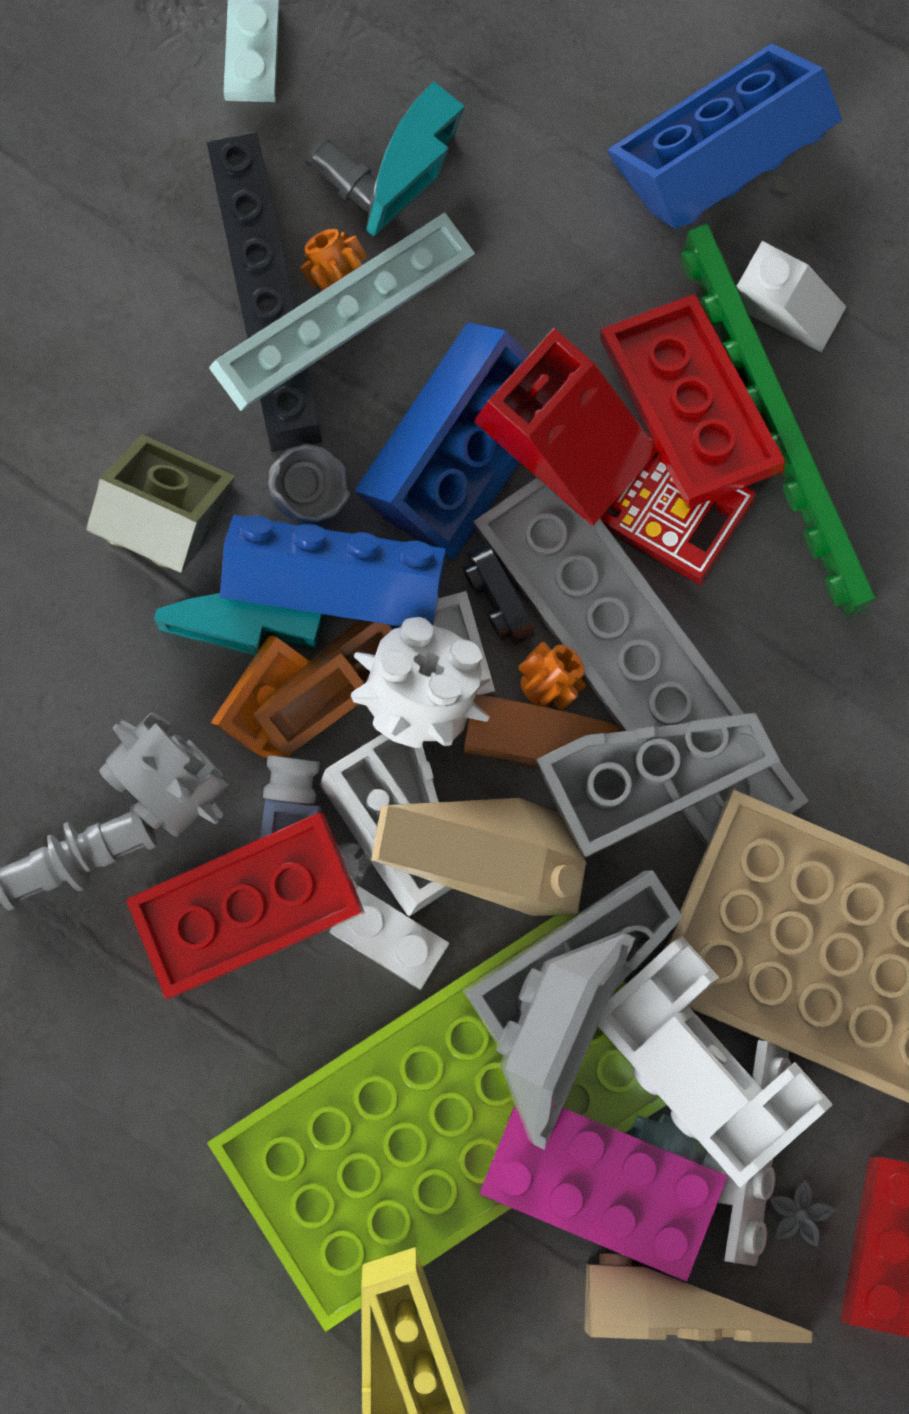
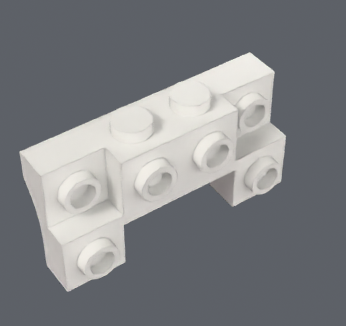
(697, 1074)

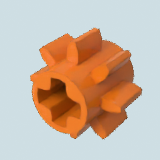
(331, 257)
(552, 676)

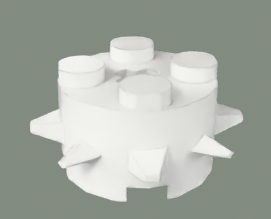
(422, 684)

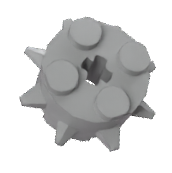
(165, 775)

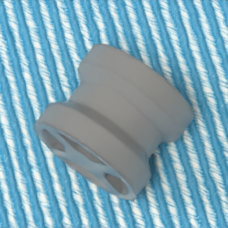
(291, 779)

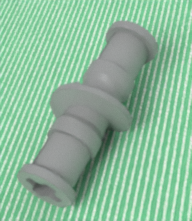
(74, 857)

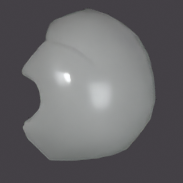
(308, 484)

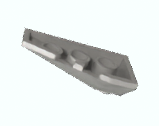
(636, 778)

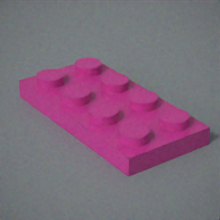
(608, 1190)

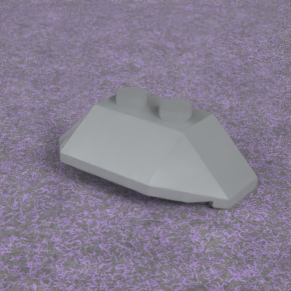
(556, 1029)

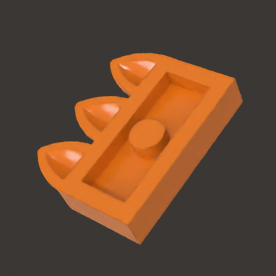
(263, 677)

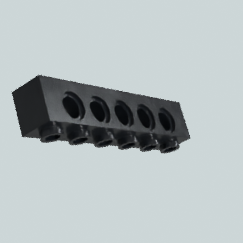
(261, 277)

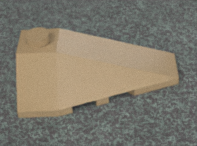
(488, 849)
(646, 1304)

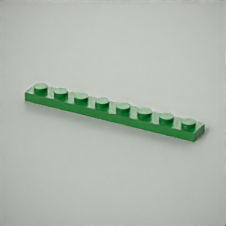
(804, 485)

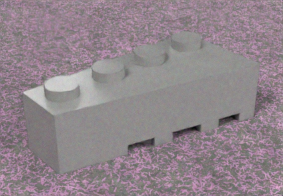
(635, 908)

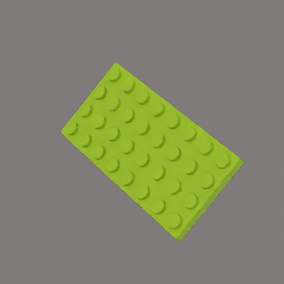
(398, 1142)

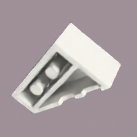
(377, 777)

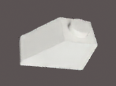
(789, 297)

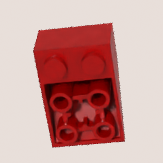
(568, 427)

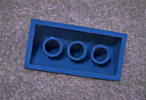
(727, 134)
(438, 462)
(331, 571)

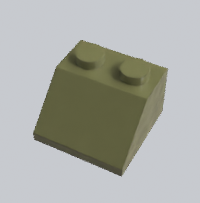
(159, 503)

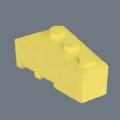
(404, 1343)

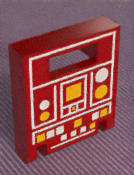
(662, 526)

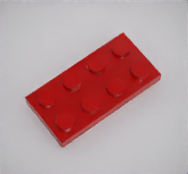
(692, 401)
(245, 906)

